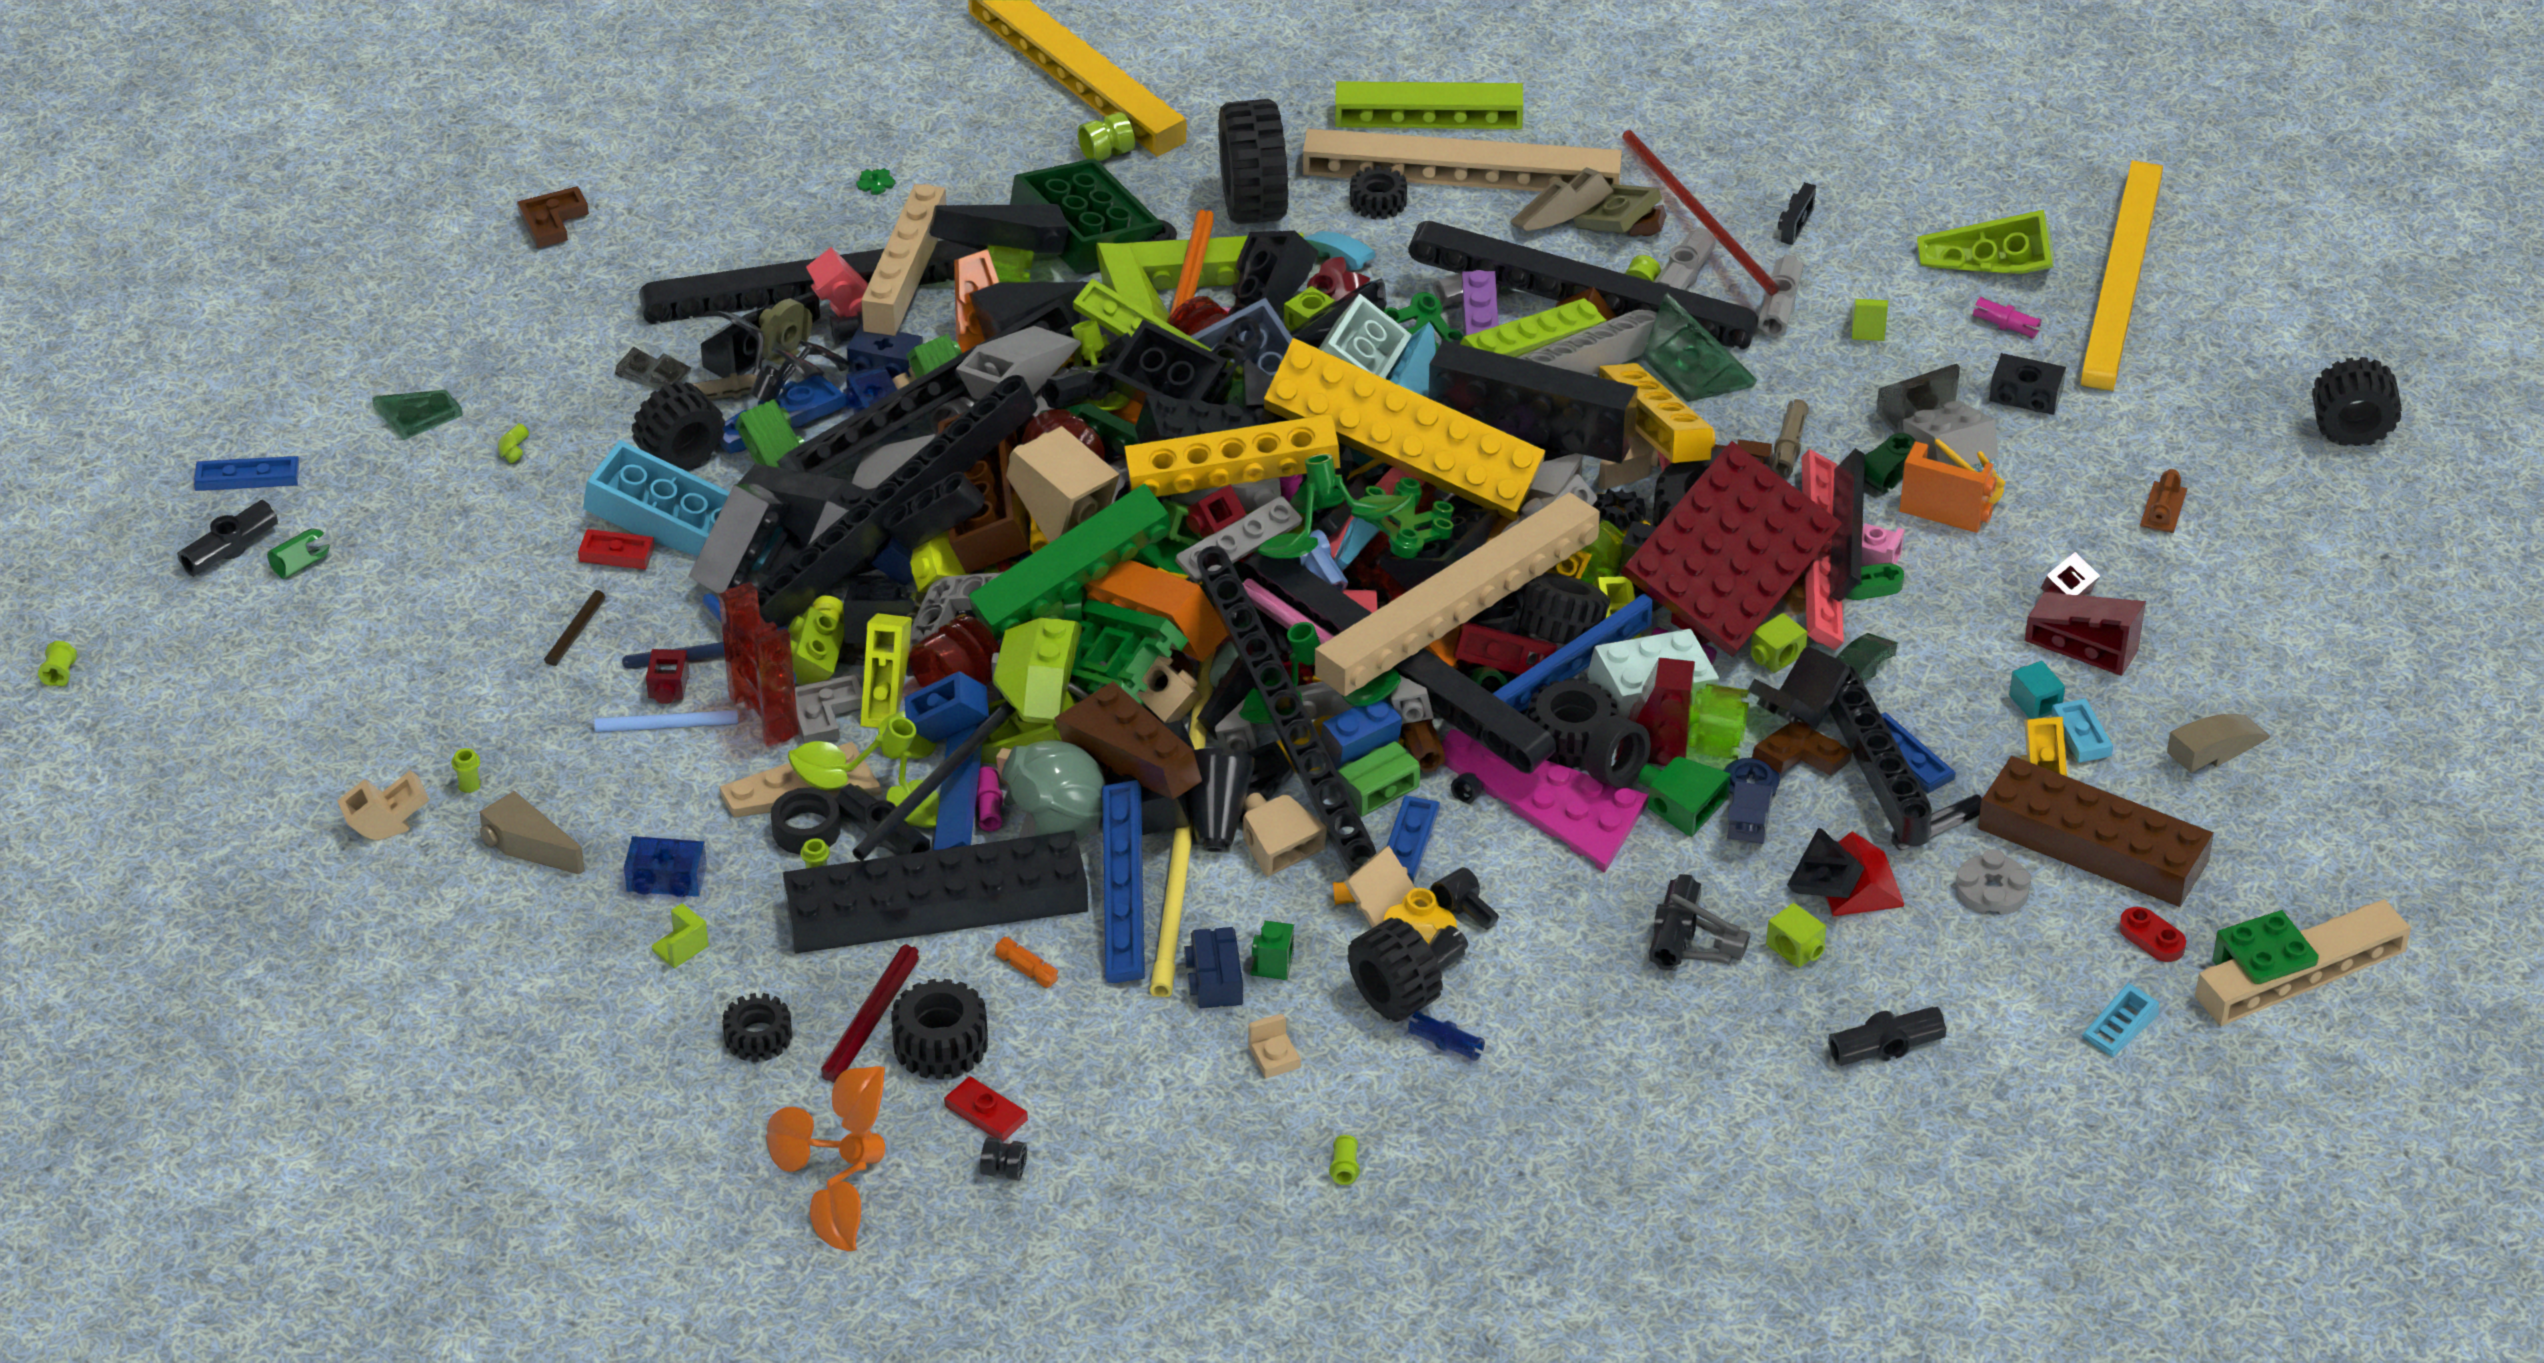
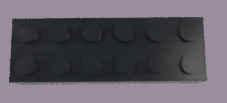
(1536, 401)
(1173, 418)

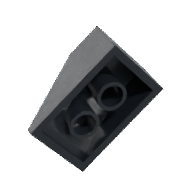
(1164, 364)

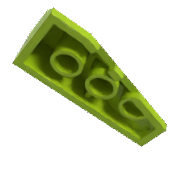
(2001, 245)
(1125, 276)

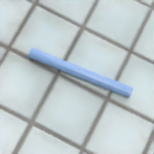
(666, 721)

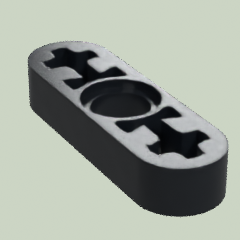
(1334, 517)

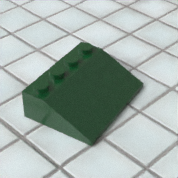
(1093, 206)

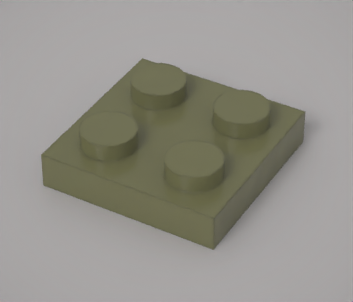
(1619, 209)

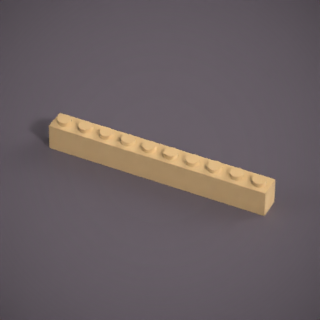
(1454, 160)
(1456, 594)

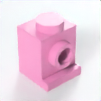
(1881, 545)

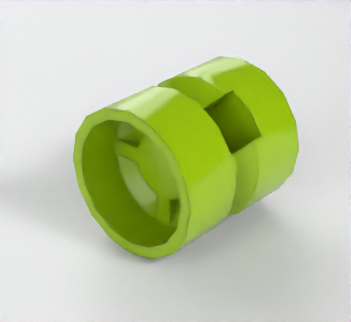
(1106, 137)

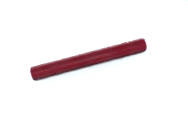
(870, 1012)

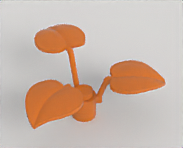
(857, 1100)

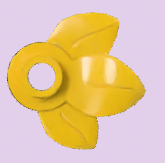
(1422, 912)

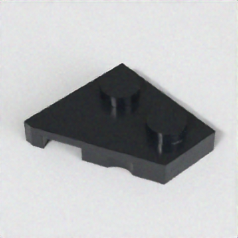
(1825, 869)

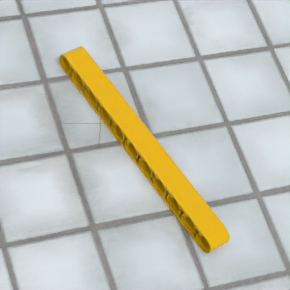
(2122, 276)

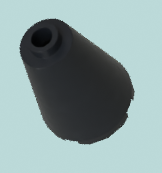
(1220, 796)

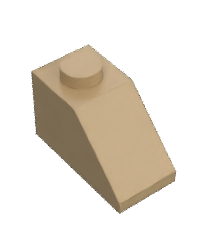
(1636, 465)

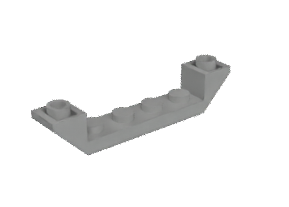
(1321, 700)

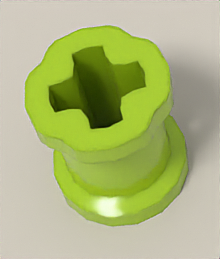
(58, 660)

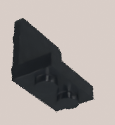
(1806, 690)

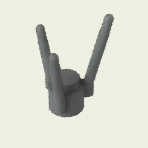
(1729, 939)

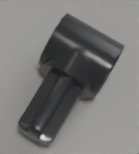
(1460, 893)

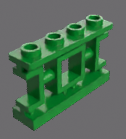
(1140, 639)

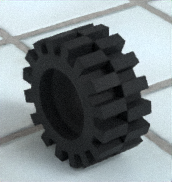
(1378, 204)
(761, 1042)

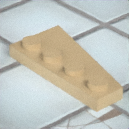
(759, 791)

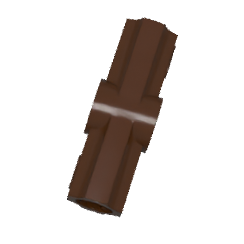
(1423, 744)

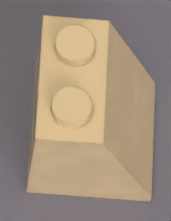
(1060, 481)

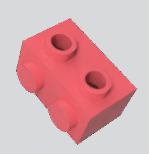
(837, 283)

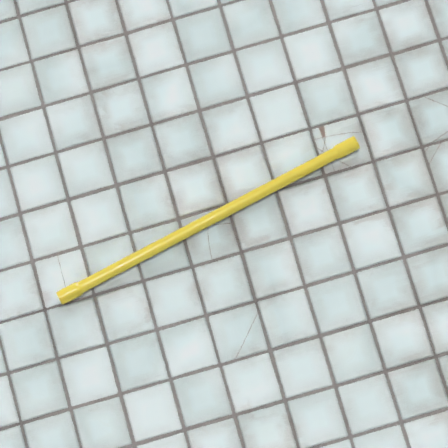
(1164, 967)

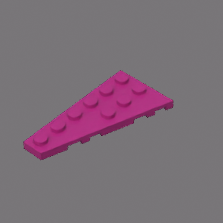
(1554, 798)

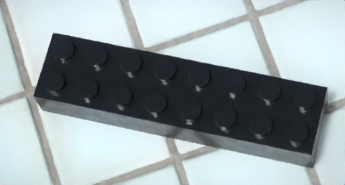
(935, 891)

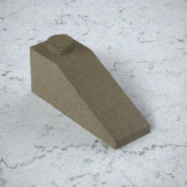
(528, 835)

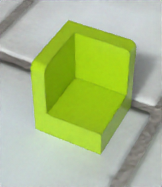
(685, 940)

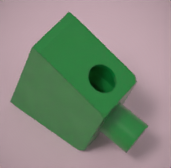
(1685, 792)

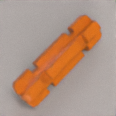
(1026, 962)

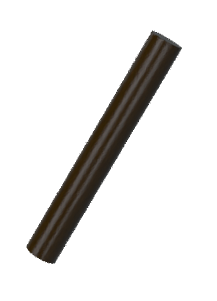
(575, 628)

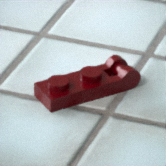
(1499, 648)

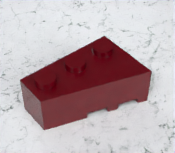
(2088, 628)
(1665, 710)

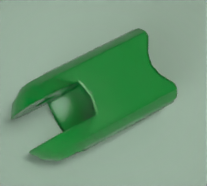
(293, 554)

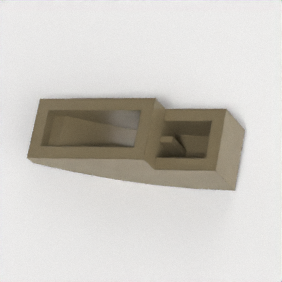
(1563, 201)
(2214, 740)

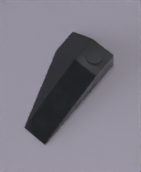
(735, 349)
(1468, 533)

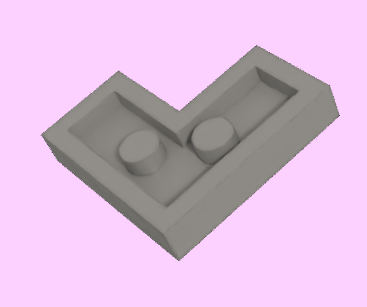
(820, 701)

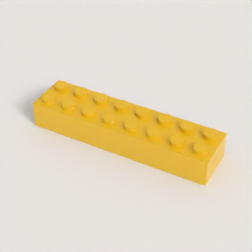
(1406, 429)

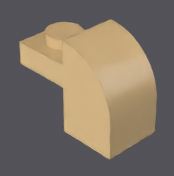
(383, 813)

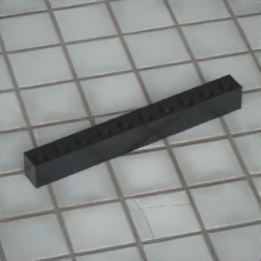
(905, 404)

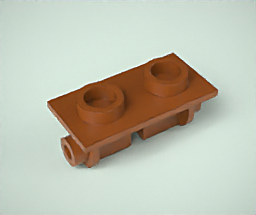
(2164, 502)

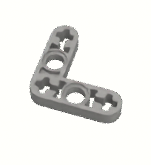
(944, 600)

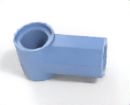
(1322, 564)

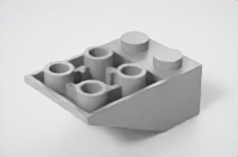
(1028, 353)

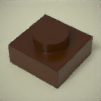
(1650, 223)

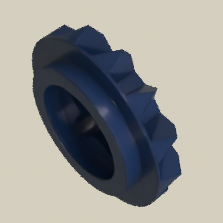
(1760, 772)

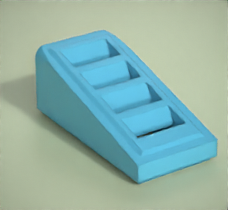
(1354, 541)
(2129, 996)

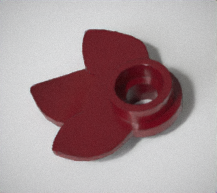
(1336, 279)

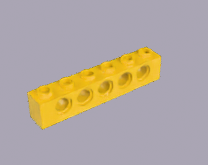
(1663, 417)
(1231, 456)

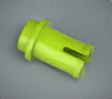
(466, 765)
(815, 853)
(1344, 1166)

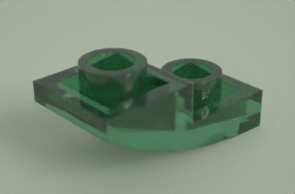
(1866, 653)

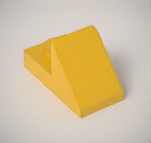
(2046, 743)

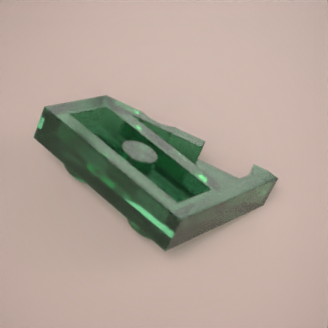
(417, 411)

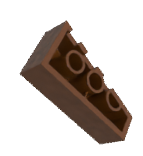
(1130, 740)

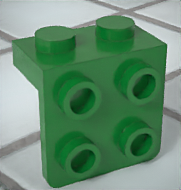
(2265, 947)

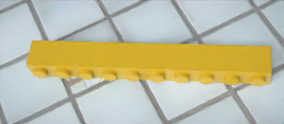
(1083, 70)

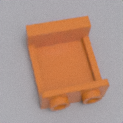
(1946, 491)

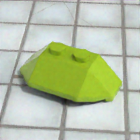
(1037, 667)

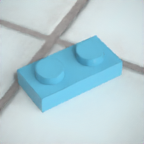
(2083, 730)

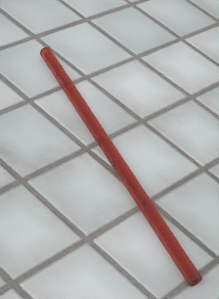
(1701, 213)

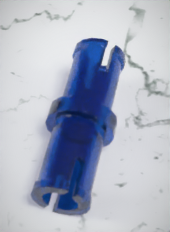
(1446, 1035)

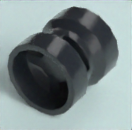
(1003, 1158)

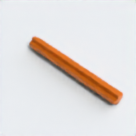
(1194, 258)

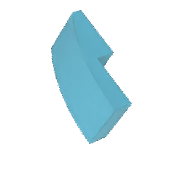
(1340, 245)

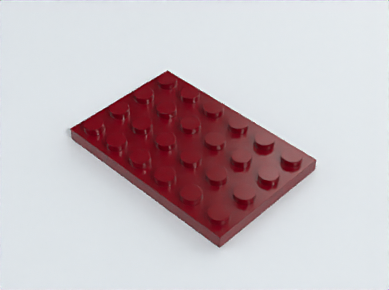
(1731, 548)

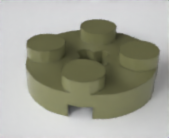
(784, 328)

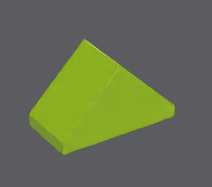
(1869, 319)

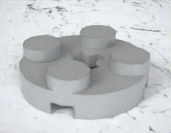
(1995, 867)

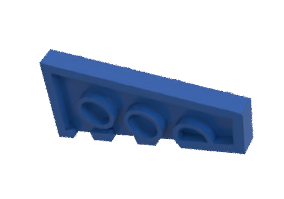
(802, 401)

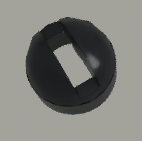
(1472, 781)

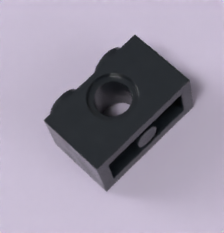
(2027, 384)

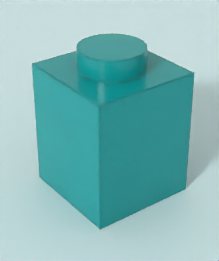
(2036, 689)

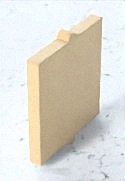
(1379, 885)

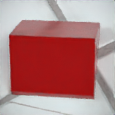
(1875, 887)

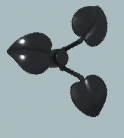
(771, 381)

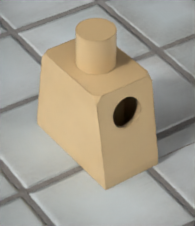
(1280, 832)

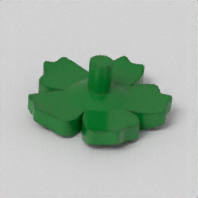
(875, 181)

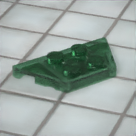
(1691, 356)

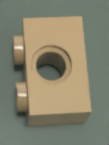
(1176, 698)

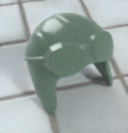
(1056, 785)

